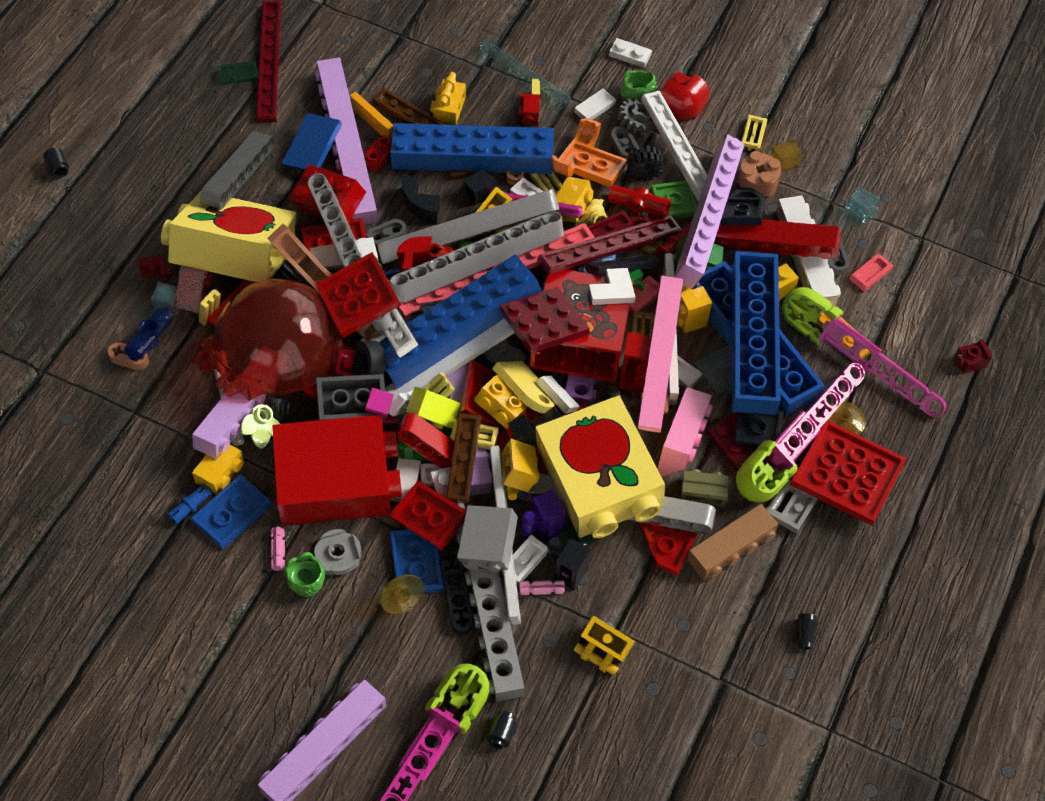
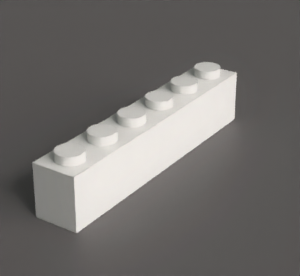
(813, 271)

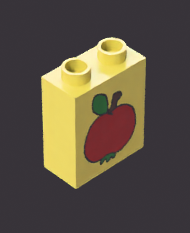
(227, 239)
(600, 468)

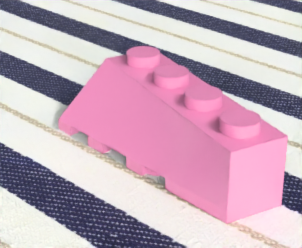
(685, 432)

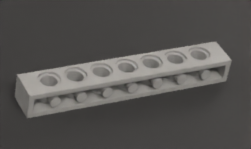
(501, 686)

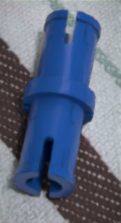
(189, 504)

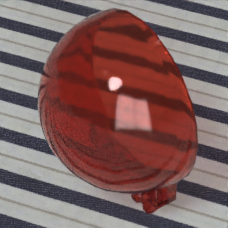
(270, 340)

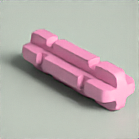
(277, 549)
(542, 587)

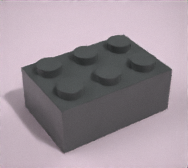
(346, 395)

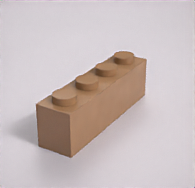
(732, 542)

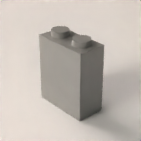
(487, 538)

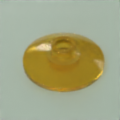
(856, 419)
(402, 594)

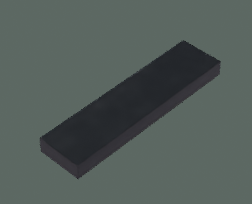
(631, 263)

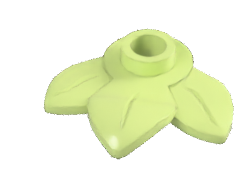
(259, 428)

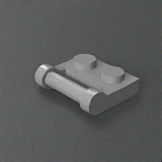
(796, 509)

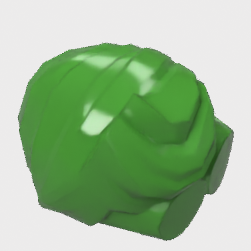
(640, 84)
(303, 576)

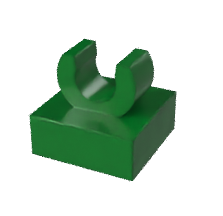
(636, 277)

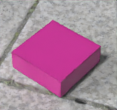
(379, 402)

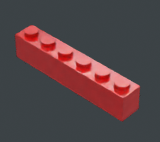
(782, 238)

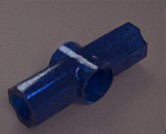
(148, 334)

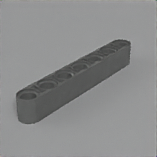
(236, 170)

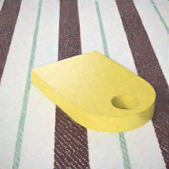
(523, 384)

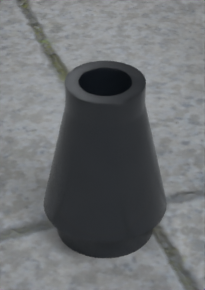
(806, 629)

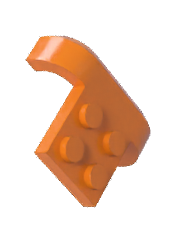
(586, 160)

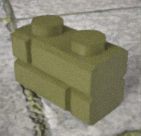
(705, 487)

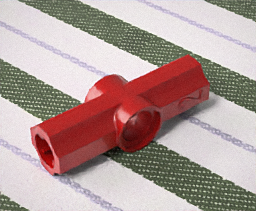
(639, 200)

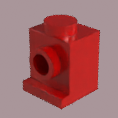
(529, 109)

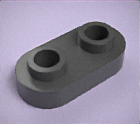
(625, 144)
(385, 231)
(841, 261)

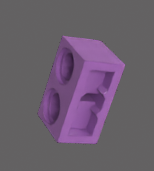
(582, 385)

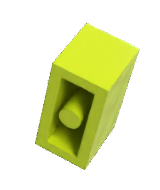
(433, 407)

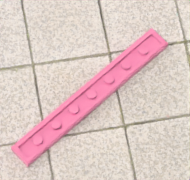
(660, 354)

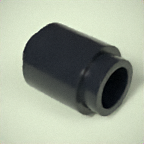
(56, 162)
(501, 729)

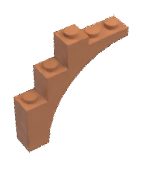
(307, 266)

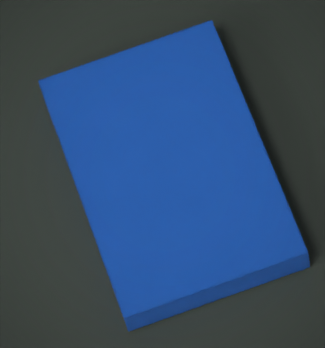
(312, 142)
(231, 511)
(418, 558)

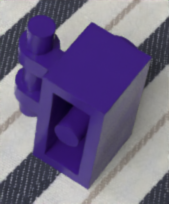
(546, 516)

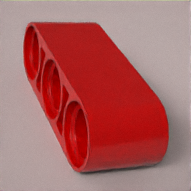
(426, 440)

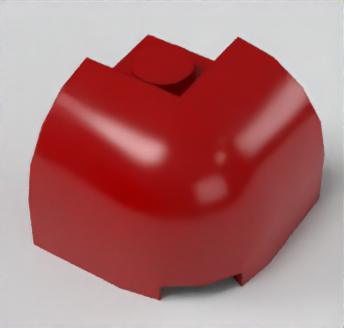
(686, 95)
(414, 252)

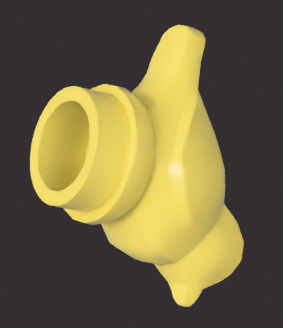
(593, 213)

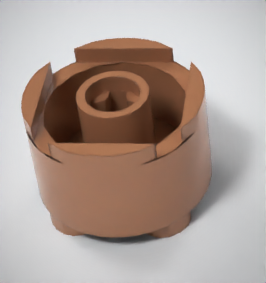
(760, 173)

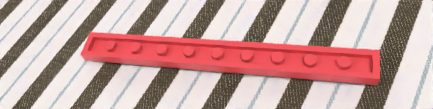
(572, 236)

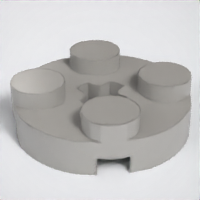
(338, 564)

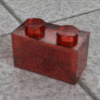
(192, 288)

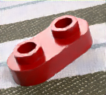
(381, 151)

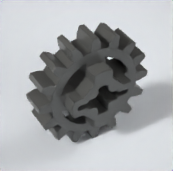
(636, 117)

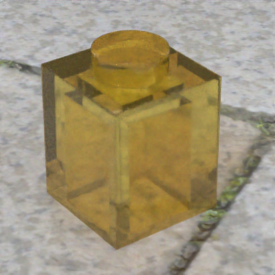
(788, 155)

